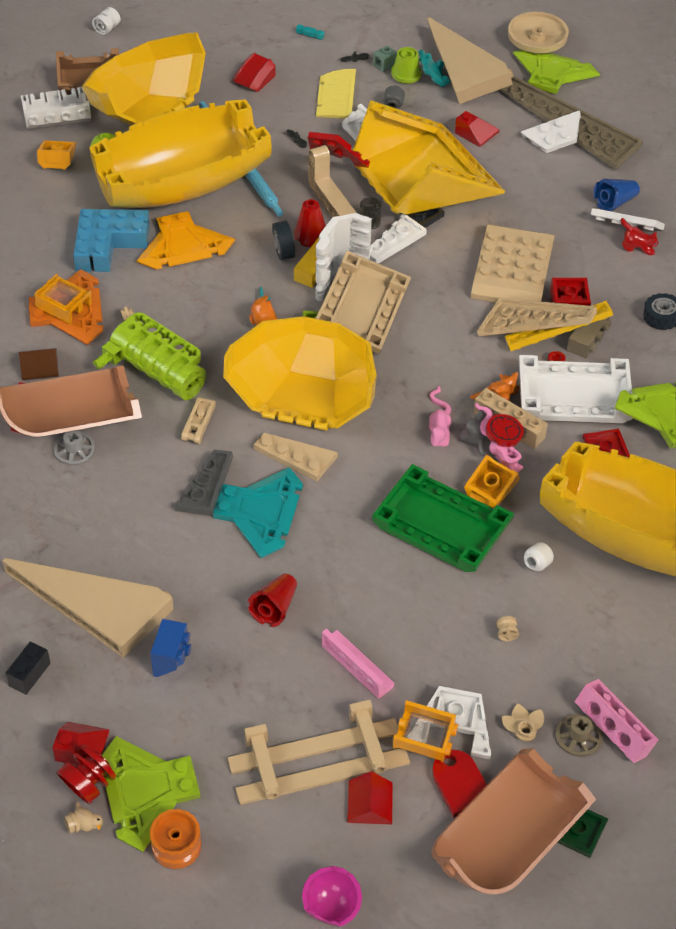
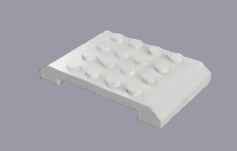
(573, 389)

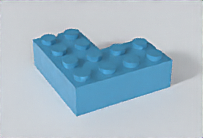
(108, 229)

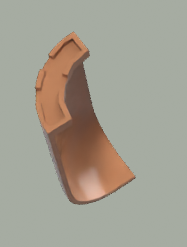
(69, 403)
(510, 825)

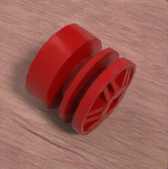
(86, 774)

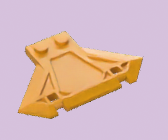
(182, 242)

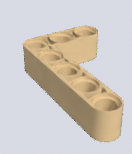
(323, 185)

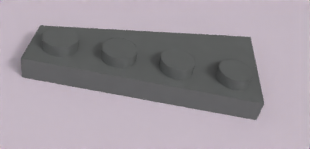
(206, 486)

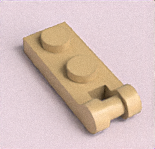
(198, 420)

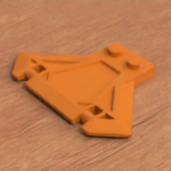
(83, 325)

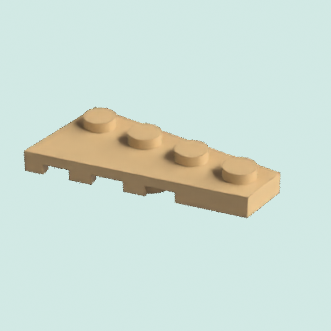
(301, 457)

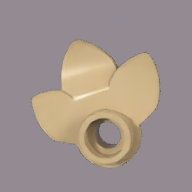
(522, 720)

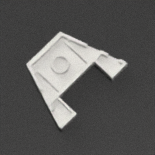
(469, 715)

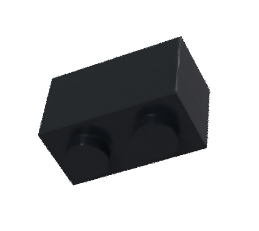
(28, 668)

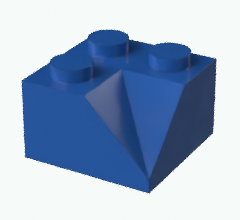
(170, 647)

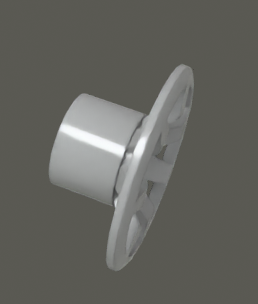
(74, 444)

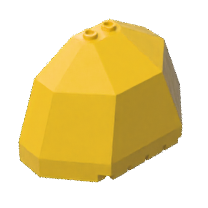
(148, 79)
(303, 371)

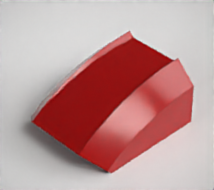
(255, 72)

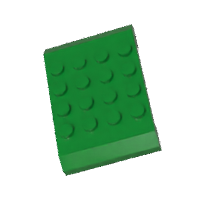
(441, 520)

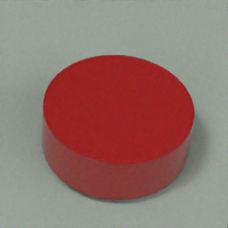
(556, 356)

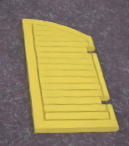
(336, 94)

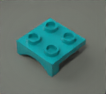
(433, 69)

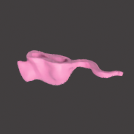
(440, 421)
(505, 455)

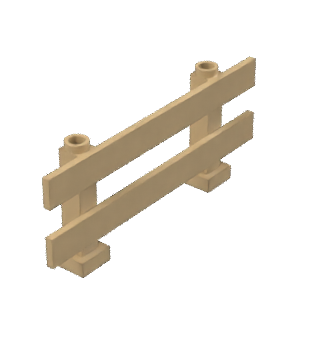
(263, 757)

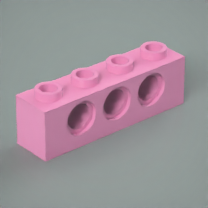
(616, 721)

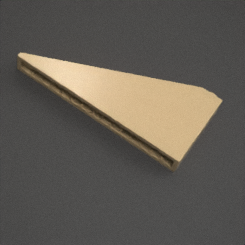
(469, 67)
(105, 607)

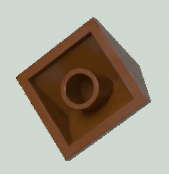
(39, 364)

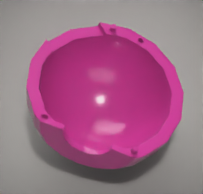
(332, 896)

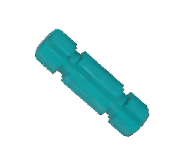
(311, 32)

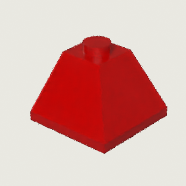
(474, 129)
(73, 736)

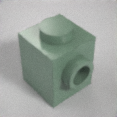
(384, 58)

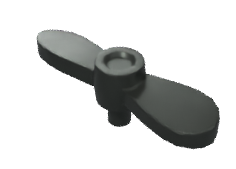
(355, 57)
(296, 138)

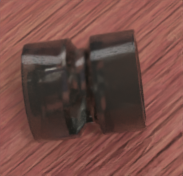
(371, 208)

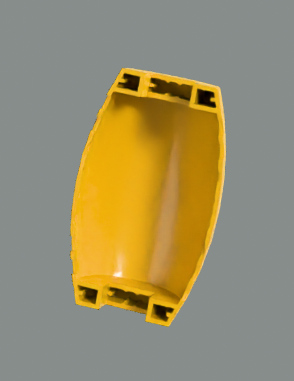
(180, 155)

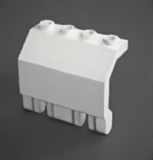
(56, 111)
(340, 235)

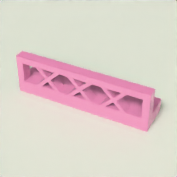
(356, 663)

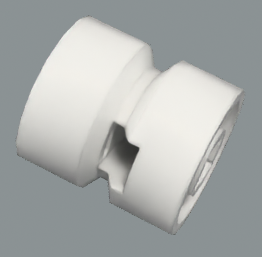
(106, 20)

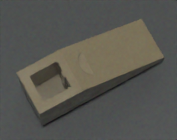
(585, 338)

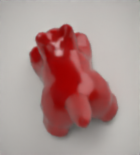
(637, 238)

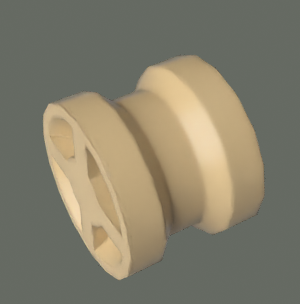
(507, 628)

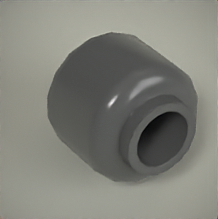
(394, 96)

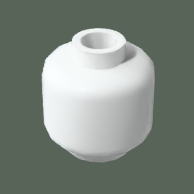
(538, 556)

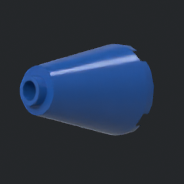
(614, 193)

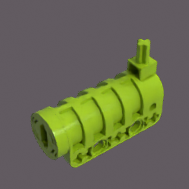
(155, 355)

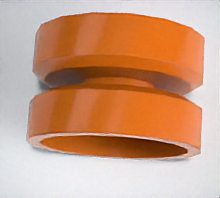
(175, 838)

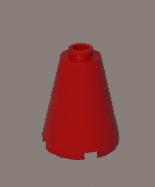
(309, 223)
(273, 600)

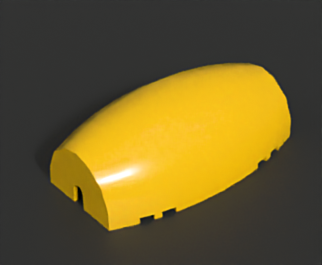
(616, 504)

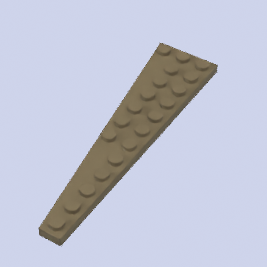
(594, 135)

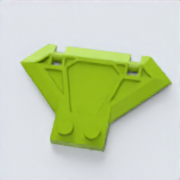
(552, 70)
(654, 407)
(145, 789)

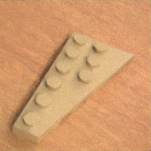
(526, 315)

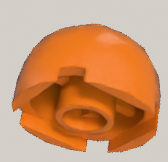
(262, 311)

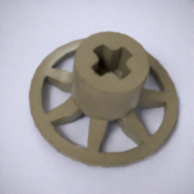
(580, 732)

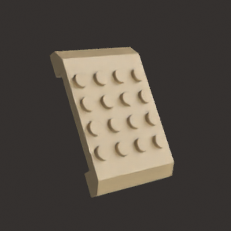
(512, 264)
(364, 298)

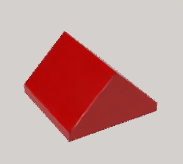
(370, 799)

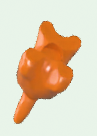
(503, 387)

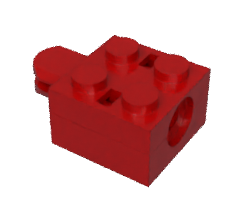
(570, 291)

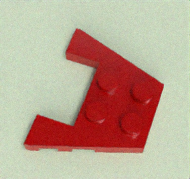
(337, 147)

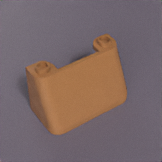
(75, 71)

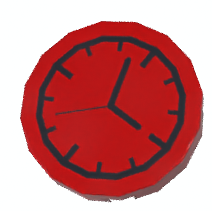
(504, 430)

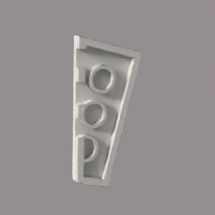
(648, 224)
(399, 236)

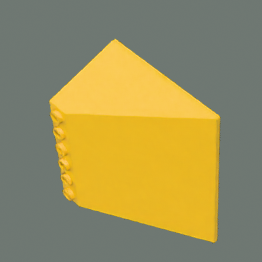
(418, 162)

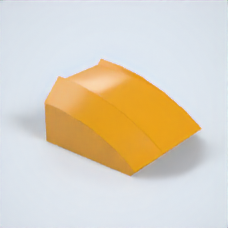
(56, 154)
(491, 482)

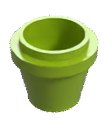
(406, 66)

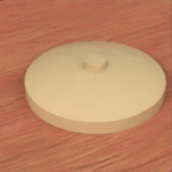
(538, 32)

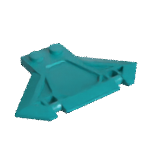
(262, 509)

